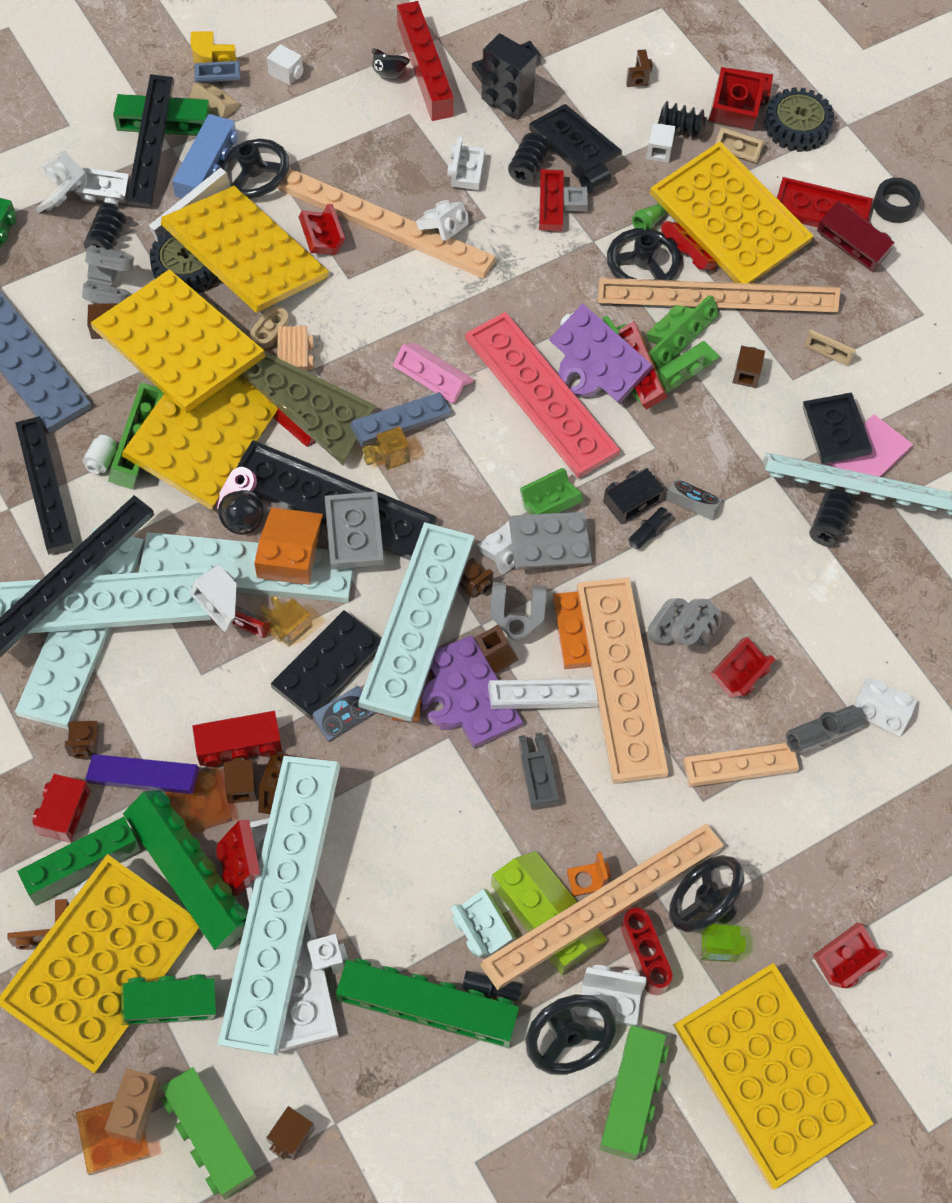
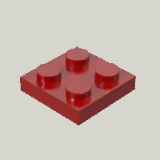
(238, 857)

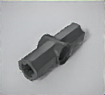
(825, 729)

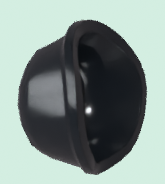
(388, 65)
(240, 511)

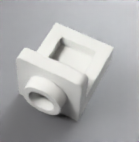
(327, 953)

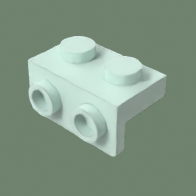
(482, 924)

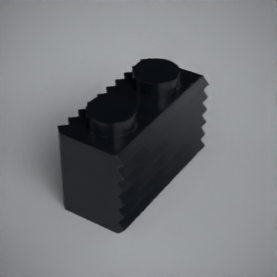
(633, 495)

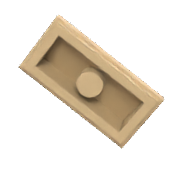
(220, 102)
(741, 144)
(829, 348)

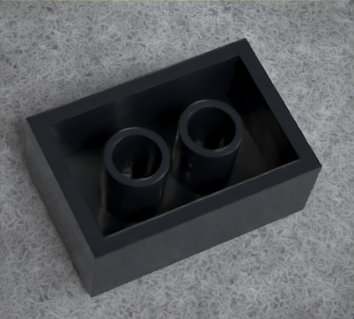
(508, 76)

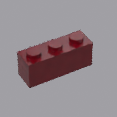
(855, 236)

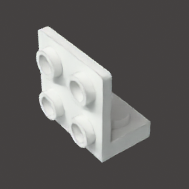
(66, 174)
(617, 989)

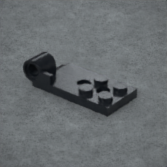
(584, 154)

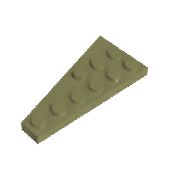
(311, 403)

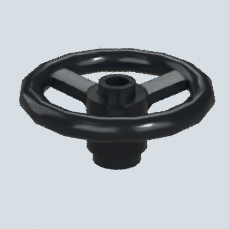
(253, 165)
(643, 254)
(710, 897)
(570, 1032)

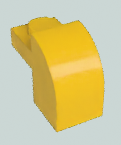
(205, 50)

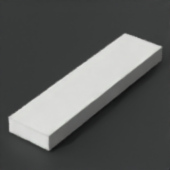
(213, 184)
(542, 693)

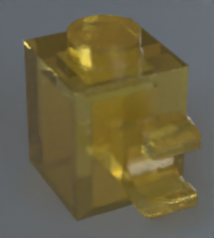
(391, 449)
(287, 621)

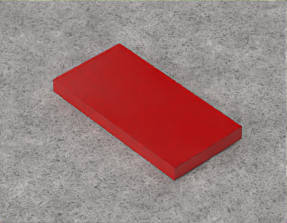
(812, 202)

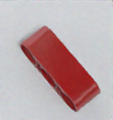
(646, 937)

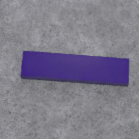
(142, 774)

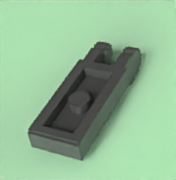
(538, 774)

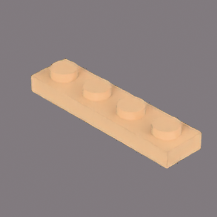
(740, 764)

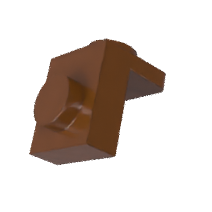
(641, 72)

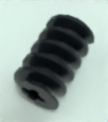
(683, 119)
(528, 158)
(105, 227)
(832, 518)

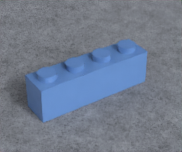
(205, 154)

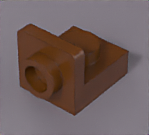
(476, 579)
(82, 739)

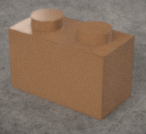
(132, 1106)

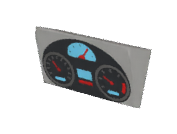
(693, 498)

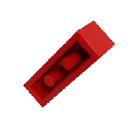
(237, 738)

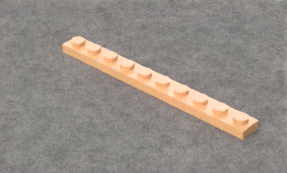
(387, 223)
(724, 293)
(600, 907)

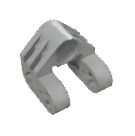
(102, 274)
(538, 602)
(689, 625)

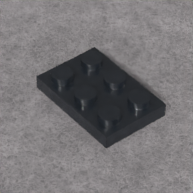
(836, 428)

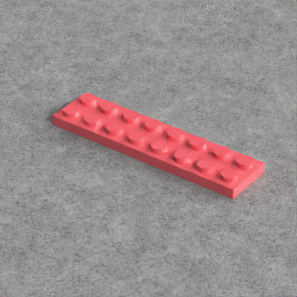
(542, 395)

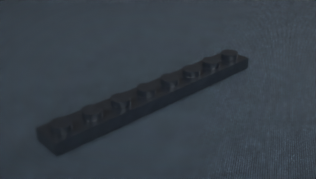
(72, 571)

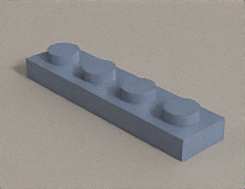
(407, 416)

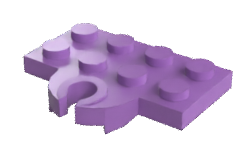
(597, 357)
(462, 688)

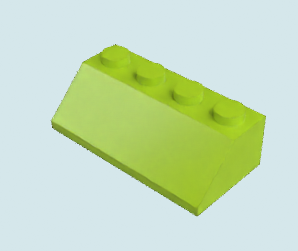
(537, 896)

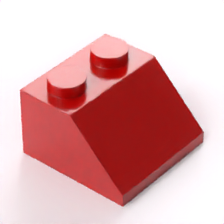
(737, 98)

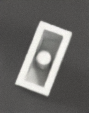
(216, 595)

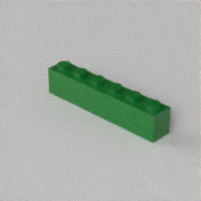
(187, 868)
(427, 1002)

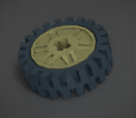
(799, 119)
(172, 255)

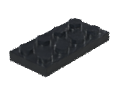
(327, 664)

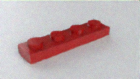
(650, 388)

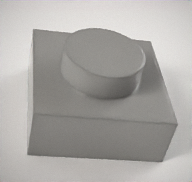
(575, 199)

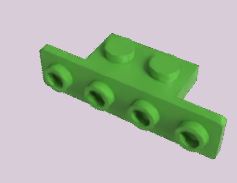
(679, 329)
(685, 367)

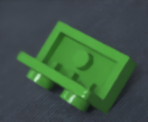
(550, 494)

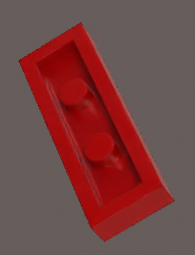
(551, 200)

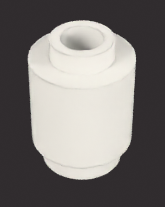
(100, 454)

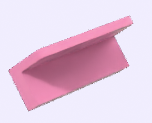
(431, 371)

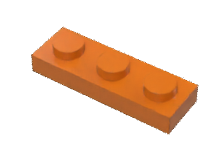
(571, 630)

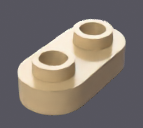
(267, 329)

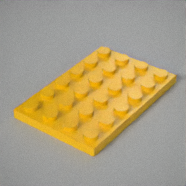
(731, 214)
(244, 248)
(178, 340)
(201, 446)
(104, 937)
(772, 1075)

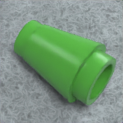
(648, 216)

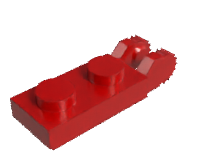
(688, 245)

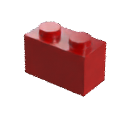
(61, 808)

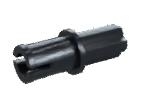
(649, 528)
(482, 983)

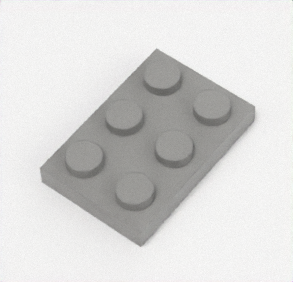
(354, 530)
(550, 540)

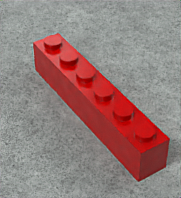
(425, 61)

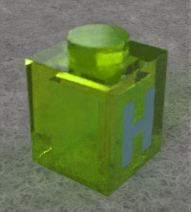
(722, 943)

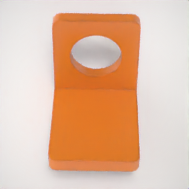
(598, 871)

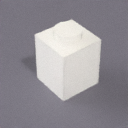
(285, 65)
(660, 142)

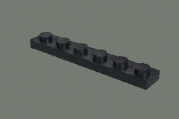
(150, 141)
(44, 485)

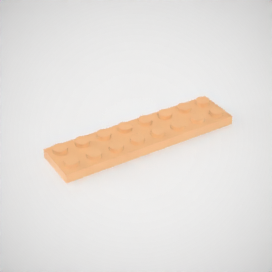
(622, 681)

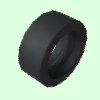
(894, 213)

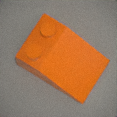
(288, 546)

